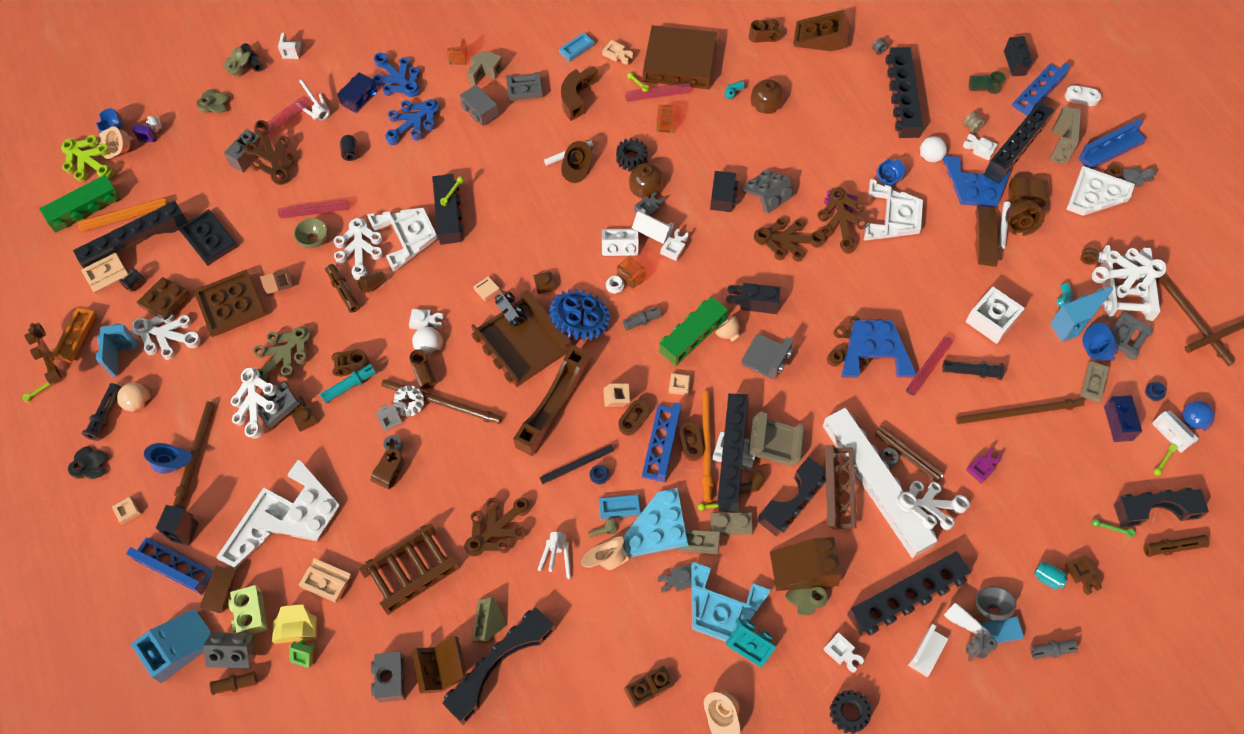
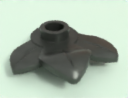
(89, 463)

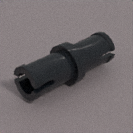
(253, 59)

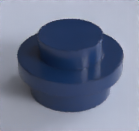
(1155, 391)
(599, 474)

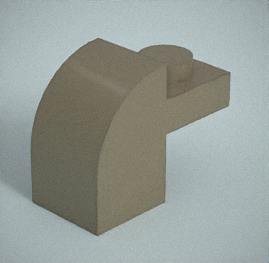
(484, 64)

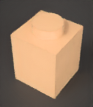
(616, 395)

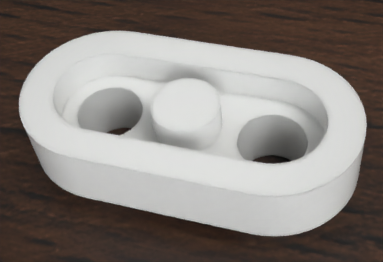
(1082, 95)

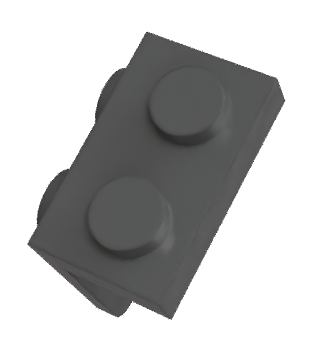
(771, 189)
(767, 355)

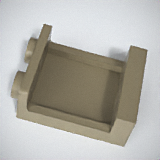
(1068, 127)
(775, 440)

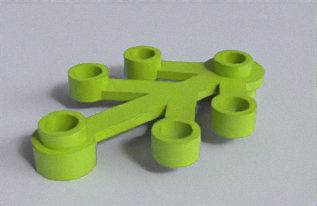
(72, 147)

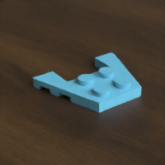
(716, 613)

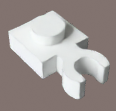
(982, 148)
(674, 247)
(423, 318)
(841, 651)

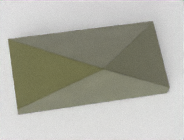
(487, 620)

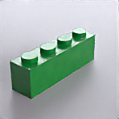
(79, 203)
(693, 330)

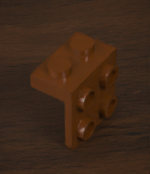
(439, 666)

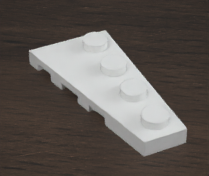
(246, 538)

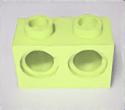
(253, 609)

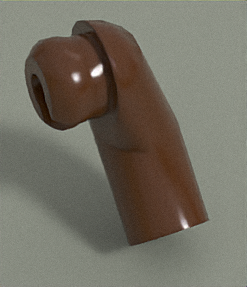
(755, 484)

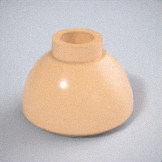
(728, 329)

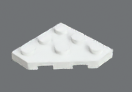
(1097, 192)

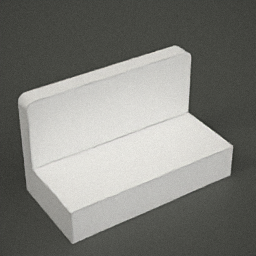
(1175, 430)
(928, 651)

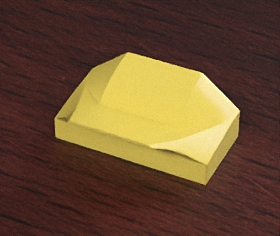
(294, 625)

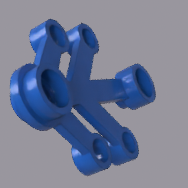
(409, 88)
(429, 107)

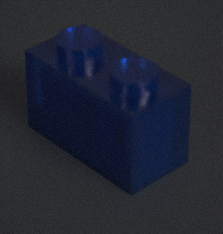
(357, 92)
(1123, 418)

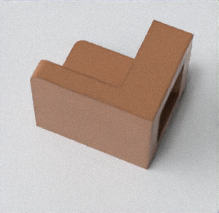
(276, 281)

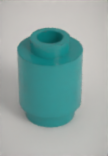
(1050, 575)

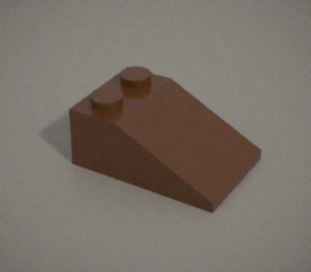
(823, 32)
(806, 565)

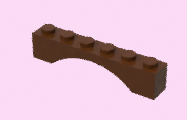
(537, 425)

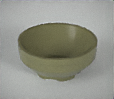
(310, 227)

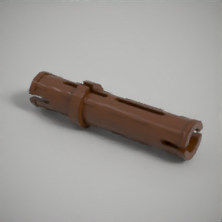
(338, 282)
(1168, 546)

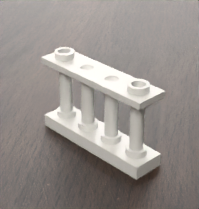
(1150, 299)

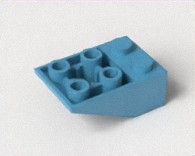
(1076, 315)
(172, 645)

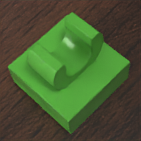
(301, 653)

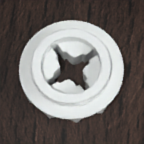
(414, 406)

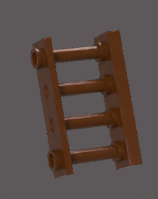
(427, 577)

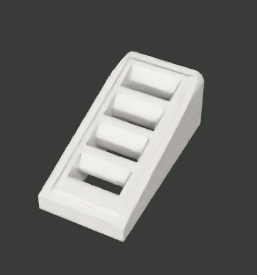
(960, 617)

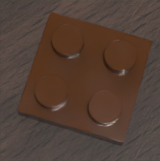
(163, 298)

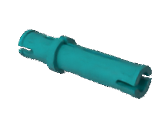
(348, 383)

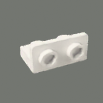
(619, 242)

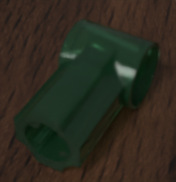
(991, 83)

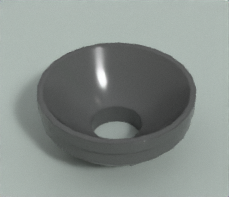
(995, 598)

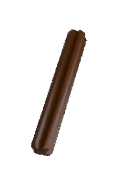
(908, 453)

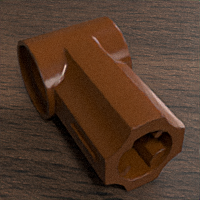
(422, 370)

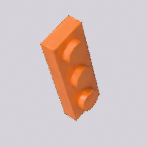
(74, 335)

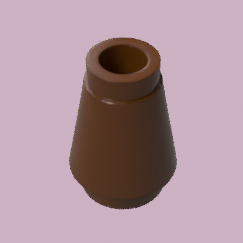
(371, 281)

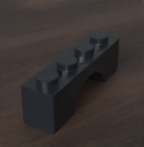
(1185, 504)
(777, 514)

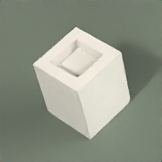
(289, 49)

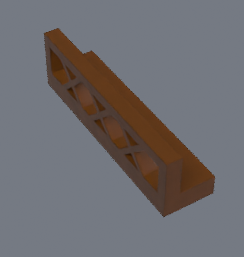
(832, 487)

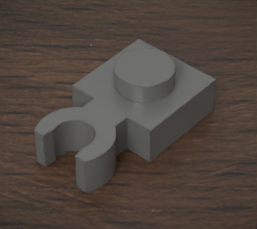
(650, 205)
(679, 578)

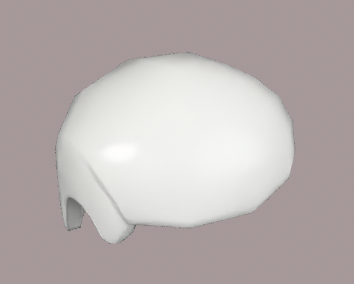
(933, 149)
(427, 340)

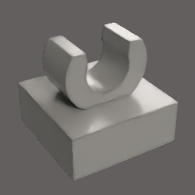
(388, 417)

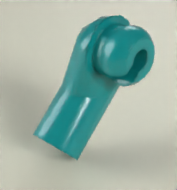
(731, 89)
(1067, 294)

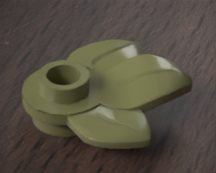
(235, 63)
(212, 101)
(804, 599)

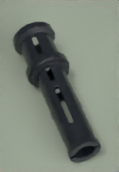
(983, 369)
(97, 420)

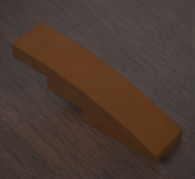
(987, 236)

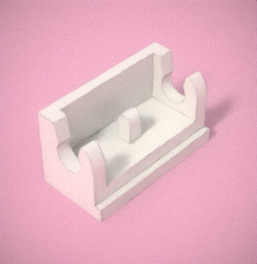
(652, 226)

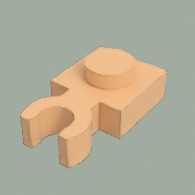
(617, 51)

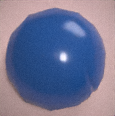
(108, 119)
(890, 172)
(1198, 415)

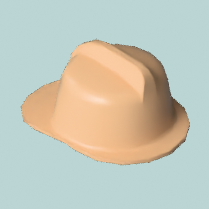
(116, 140)
(608, 555)
(722, 713)

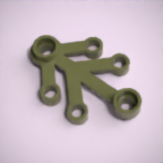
(283, 352)

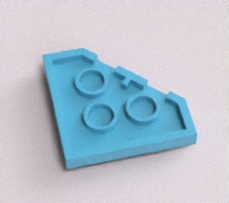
(658, 526)

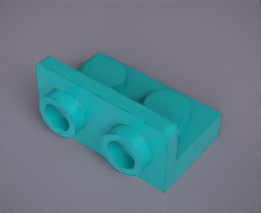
(751, 642)

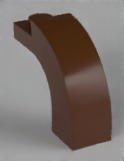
(572, 85)

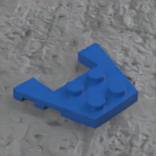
(972, 187)
(875, 340)

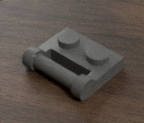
(524, 87)
(1124, 330)

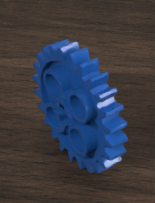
(568, 315)

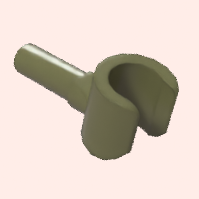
(610, 528)

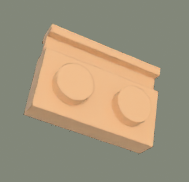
(105, 273)
(325, 580)

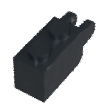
(755, 297)

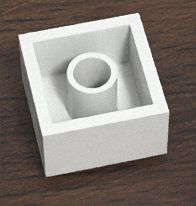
(994, 315)

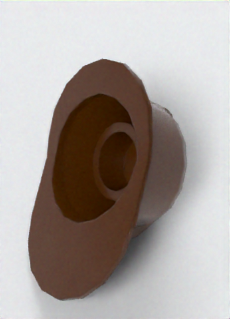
(576, 161)

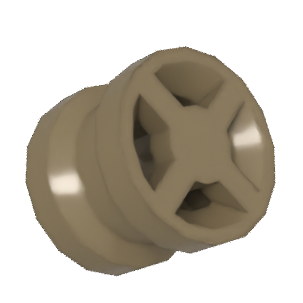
(974, 122)

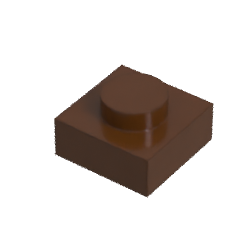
(544, 282)

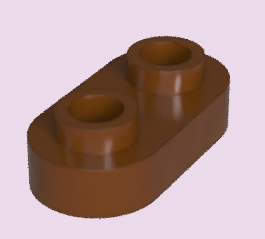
(632, 418)
(691, 442)

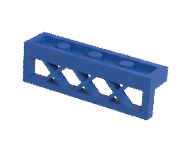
(1042, 91)
(1112, 145)
(668, 445)
(166, 570)

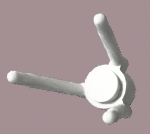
(320, 110)
(556, 544)

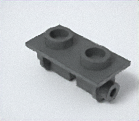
(980, 646)

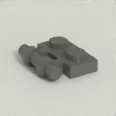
(286, 403)

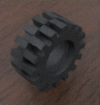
(631, 146)
(863, 707)

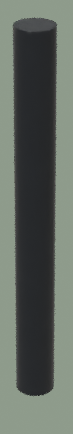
(576, 464)

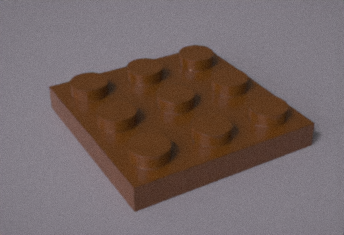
(229, 303)

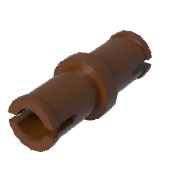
(233, 683)

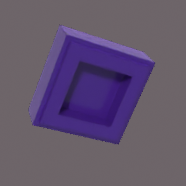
(144, 133)

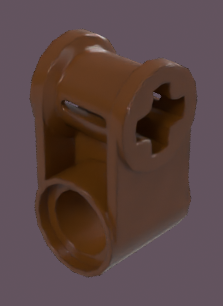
(764, 30)
(347, 362)
(386, 471)

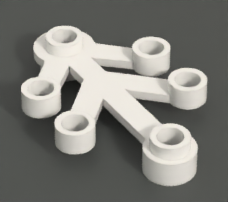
(357, 245)
(1131, 271)
(164, 332)
(251, 378)
(908, 502)

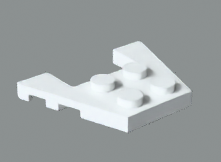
(901, 216)
(412, 230)
(309, 512)

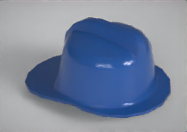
(1100, 342)
(166, 458)

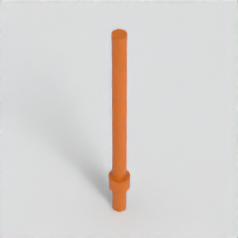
(707, 480)

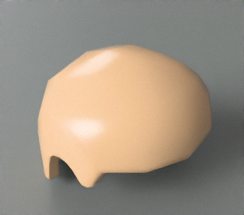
(133, 396)

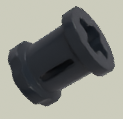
(131, 280)

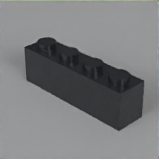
(448, 216)

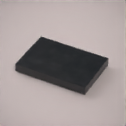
(208, 237)

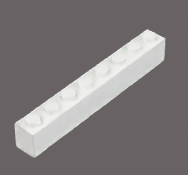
(879, 482)

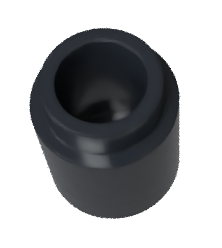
(349, 148)

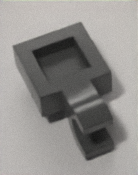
(1137, 177)

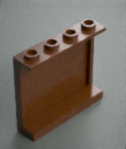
(679, 56)
(524, 348)

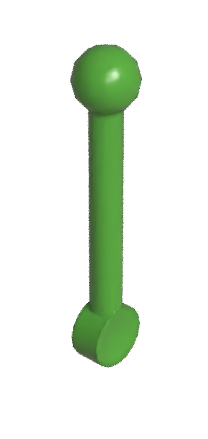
(1129, 533)

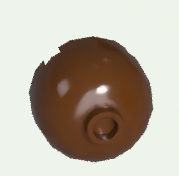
(767, 96)
(645, 180)
(1024, 217)

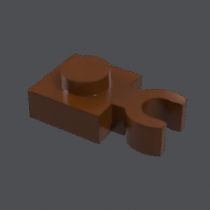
(303, 416)
(1082, 571)

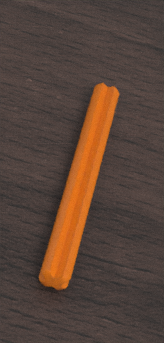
(121, 214)

